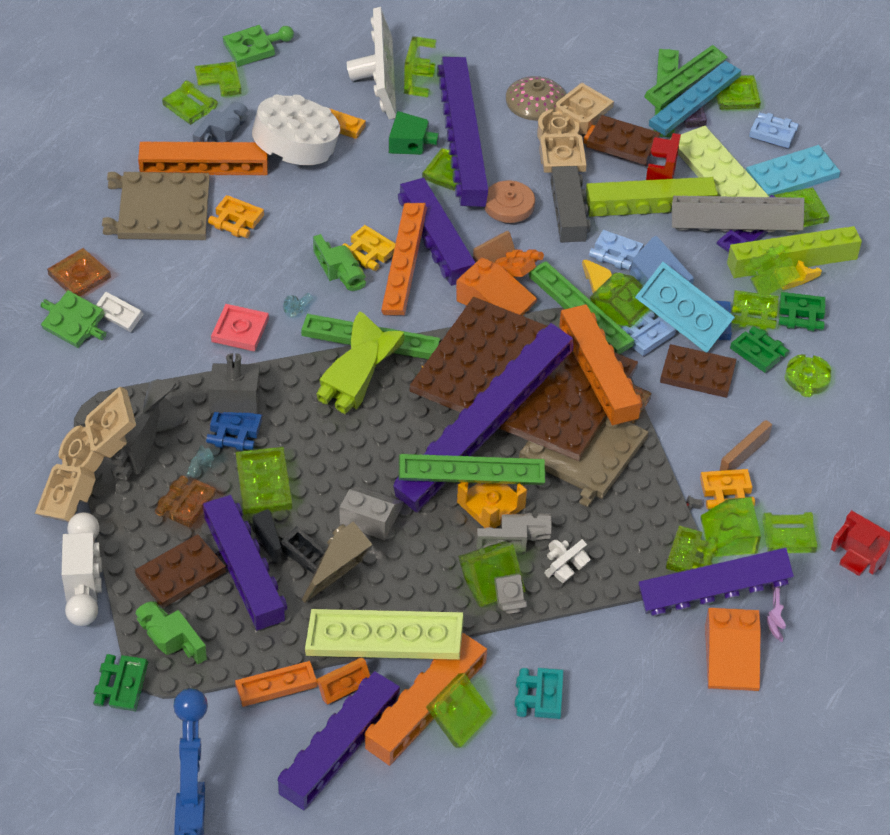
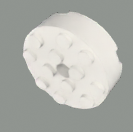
(296, 129)

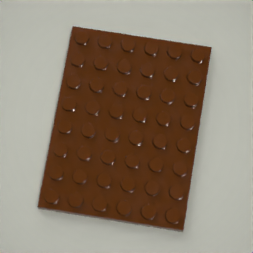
(479, 345)

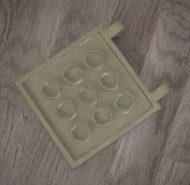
(160, 205)
(601, 462)

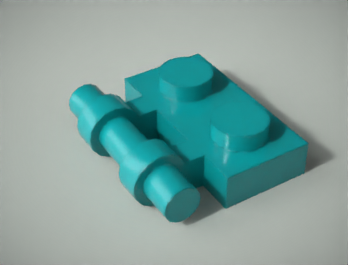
(548, 693)

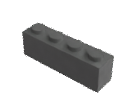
(569, 204)

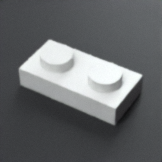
(119, 312)

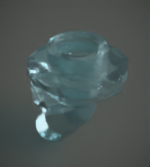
(293, 305)
(203, 457)

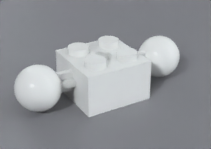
(81, 569)

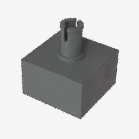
(234, 386)

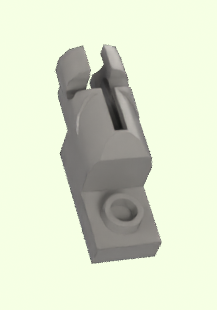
(516, 530)

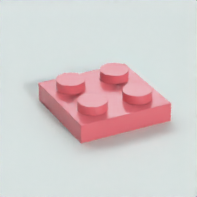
(240, 327)

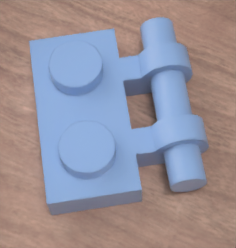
(774, 129)
(615, 250)
(651, 335)

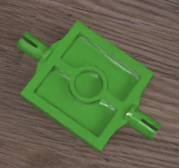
(73, 319)

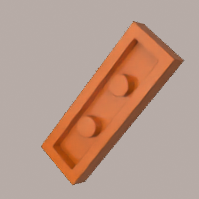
(276, 683)

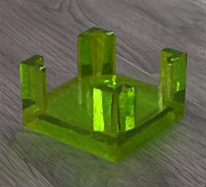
(417, 66)

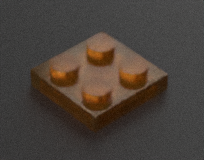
(79, 272)

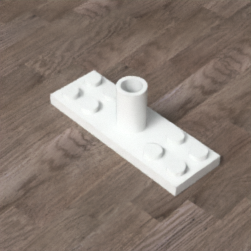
(378, 65)

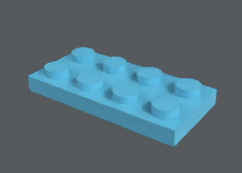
(794, 171)
(685, 307)

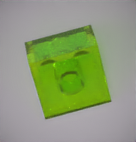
(618, 299)
(734, 526)
(486, 563)

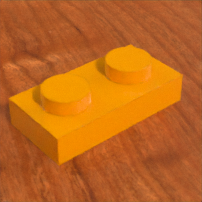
(349, 125)

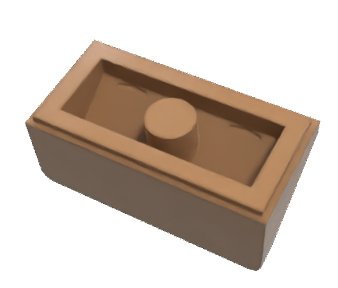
(494, 248)

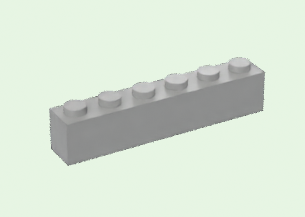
(738, 213)

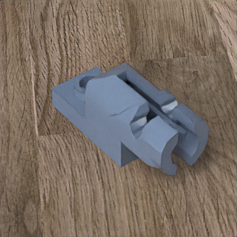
(221, 125)

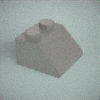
(370, 511)

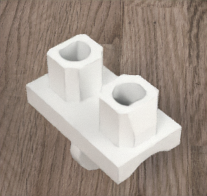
(559, 567)

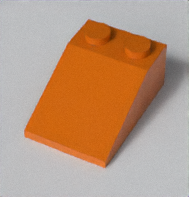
(494, 285)
(733, 649)

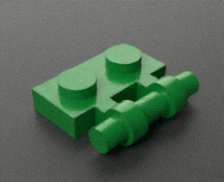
(804, 306)
(759, 348)
(127, 684)

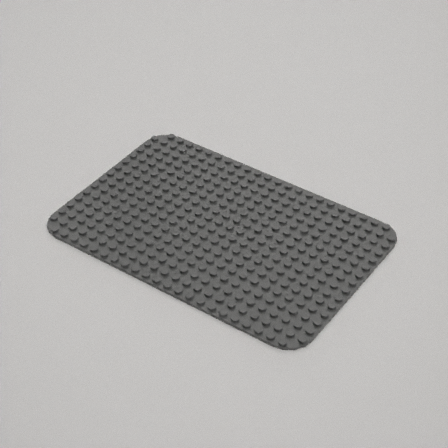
(409, 570)

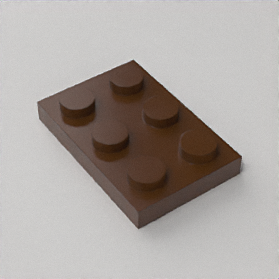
(622, 139)
(698, 370)
(180, 571)

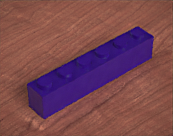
(438, 231)
(244, 562)
(716, 580)
(337, 741)

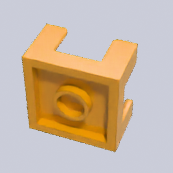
(490, 501)

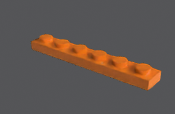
(404, 259)

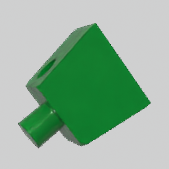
(410, 135)

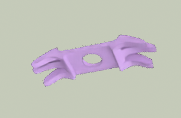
(775, 619)

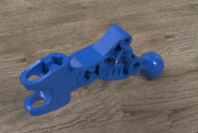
(190, 707)

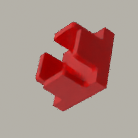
(664, 149)
(864, 544)

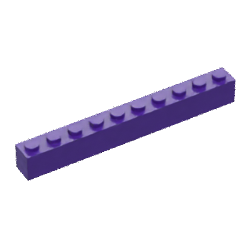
(462, 132)
(491, 408)

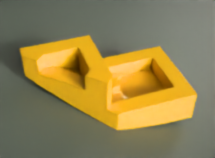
(595, 273)
(806, 275)

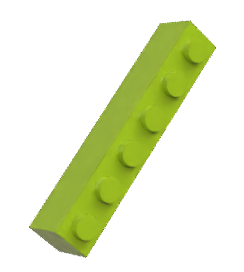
(643, 195)
(811, 248)

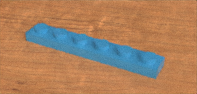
(694, 98)

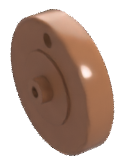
(510, 201)

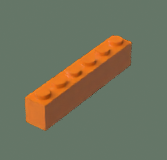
(203, 157)
(600, 365)
(409, 715)

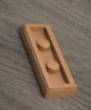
(746, 447)

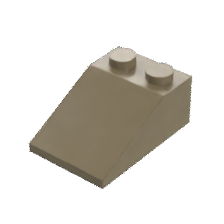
(343, 553)

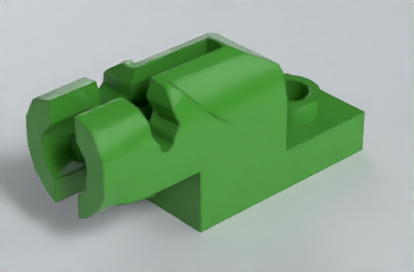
(339, 263)
(170, 631)

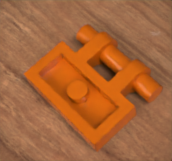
(519, 262)

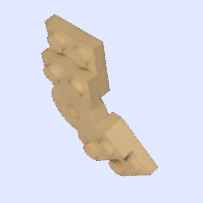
(561, 129)
(82, 455)

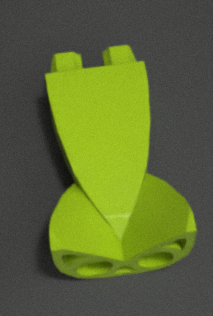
(351, 373)

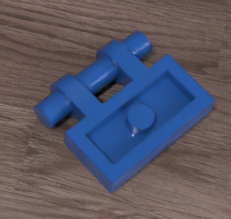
(234, 423)

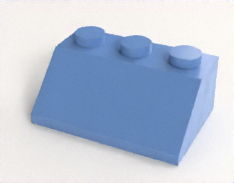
(651, 257)

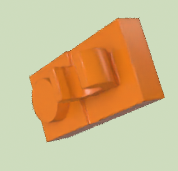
(342, 680)

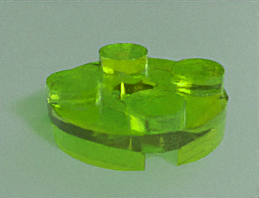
(808, 384)

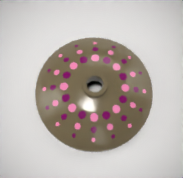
(533, 96)

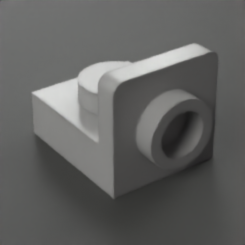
(510, 593)

